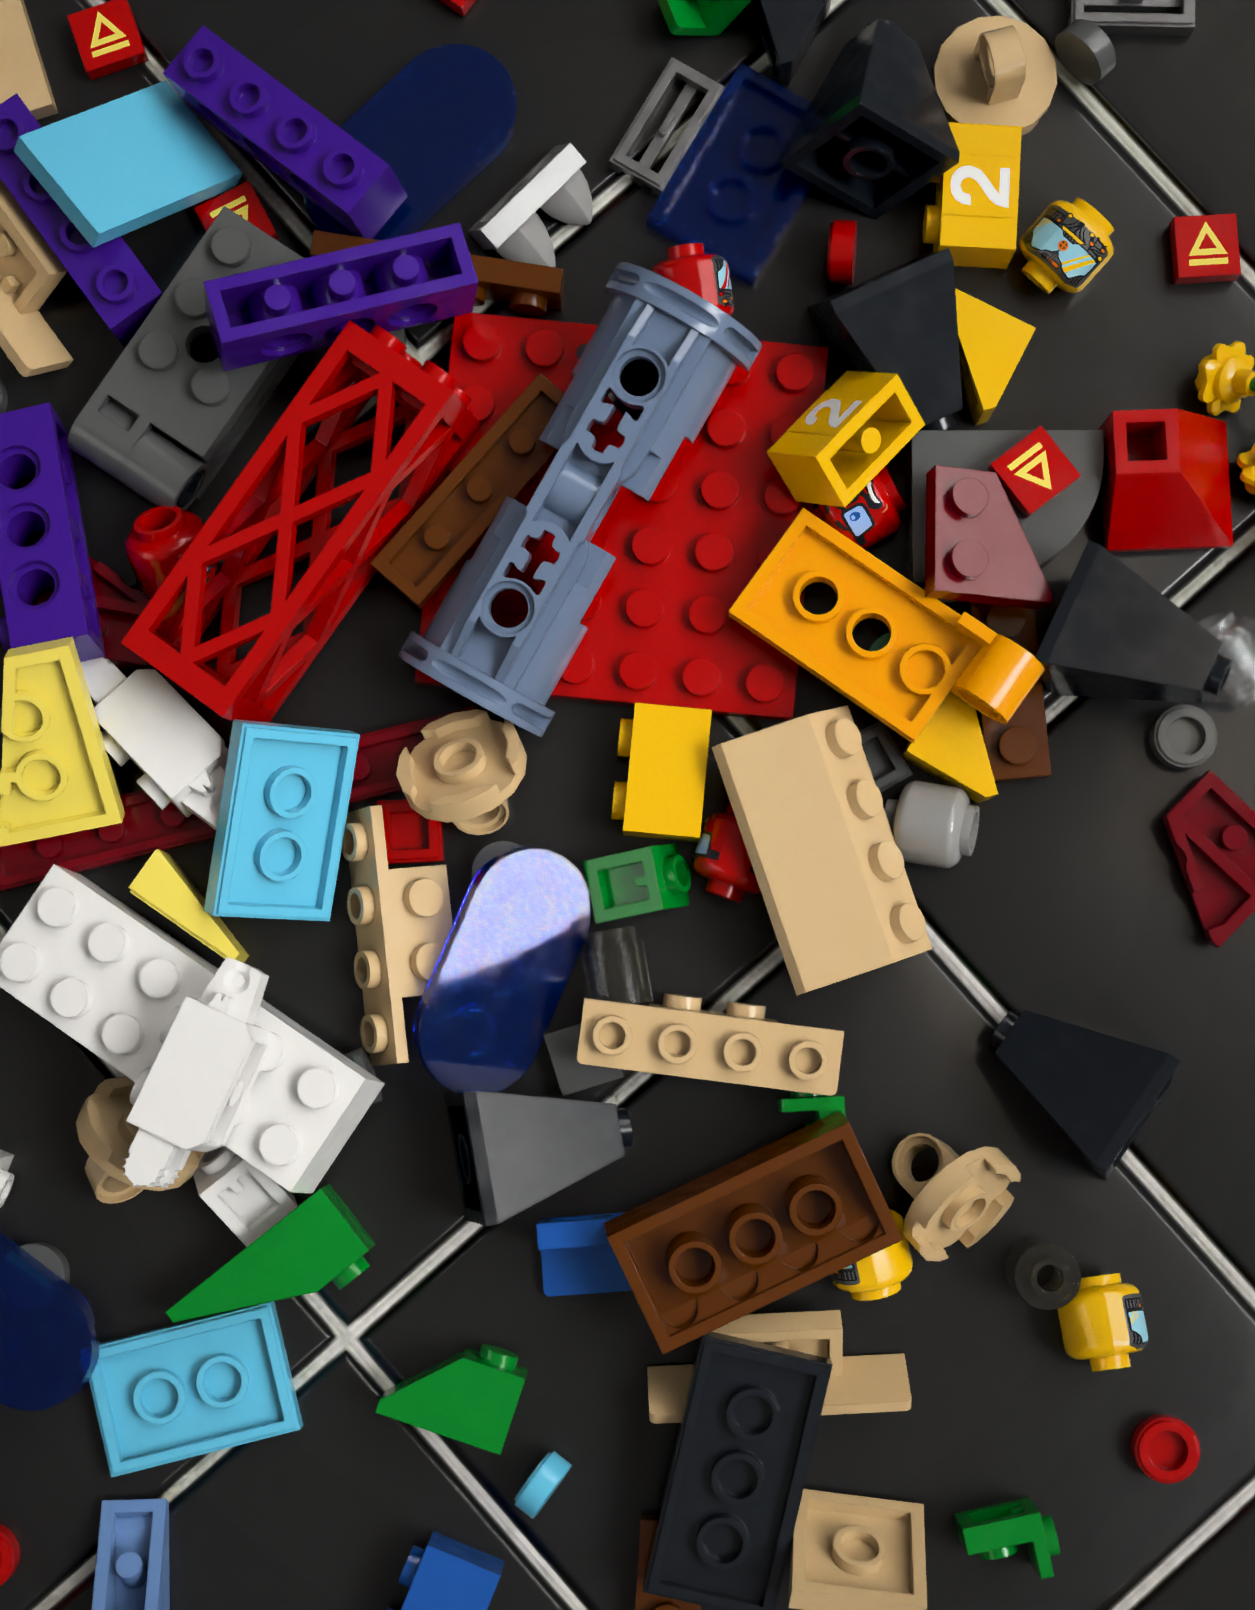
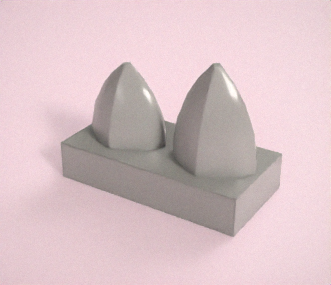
(552, 185)

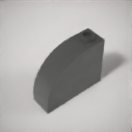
(1046, 530)

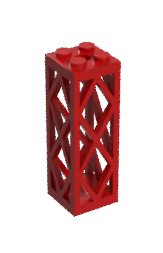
(267, 504)

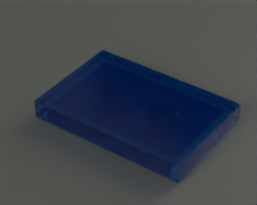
(731, 180)

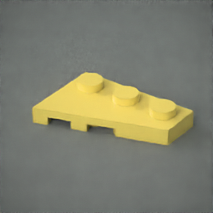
(52, 748)

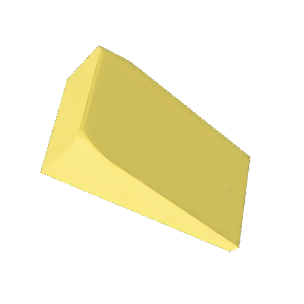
(173, 895)

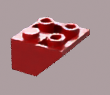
(1165, 481)

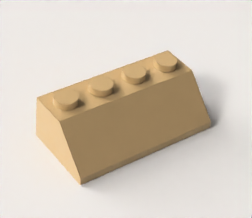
(822, 848)

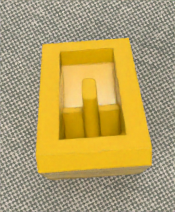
(988, 352)
(954, 750)

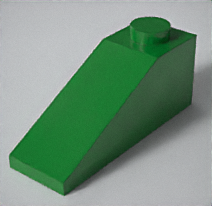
(293, 1258)

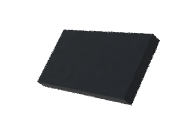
(737, 1474)

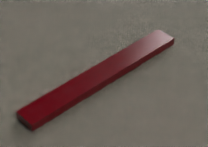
(151, 828)

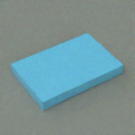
(127, 163)
(281, 821)
(194, 1389)

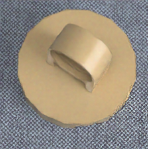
(995, 74)
(464, 771)
(107, 1139)
(959, 1200)

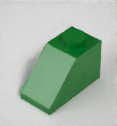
(461, 1397)

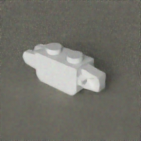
(161, 735)
(198, 1076)

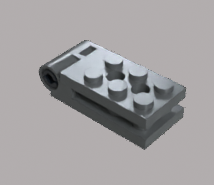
(159, 412)

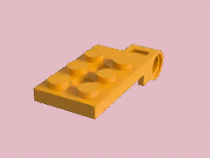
(929, 643)

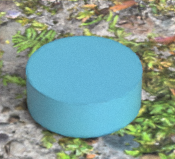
(542, 1484)

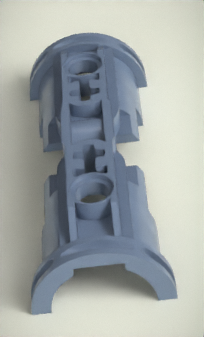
(695, 357)

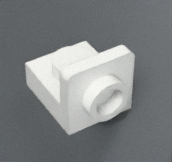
(241, 1194)

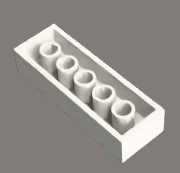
(117, 977)

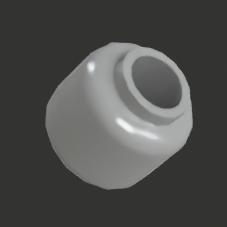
(933, 823)

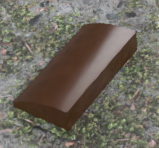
(752, 1231)

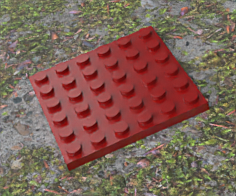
(683, 555)

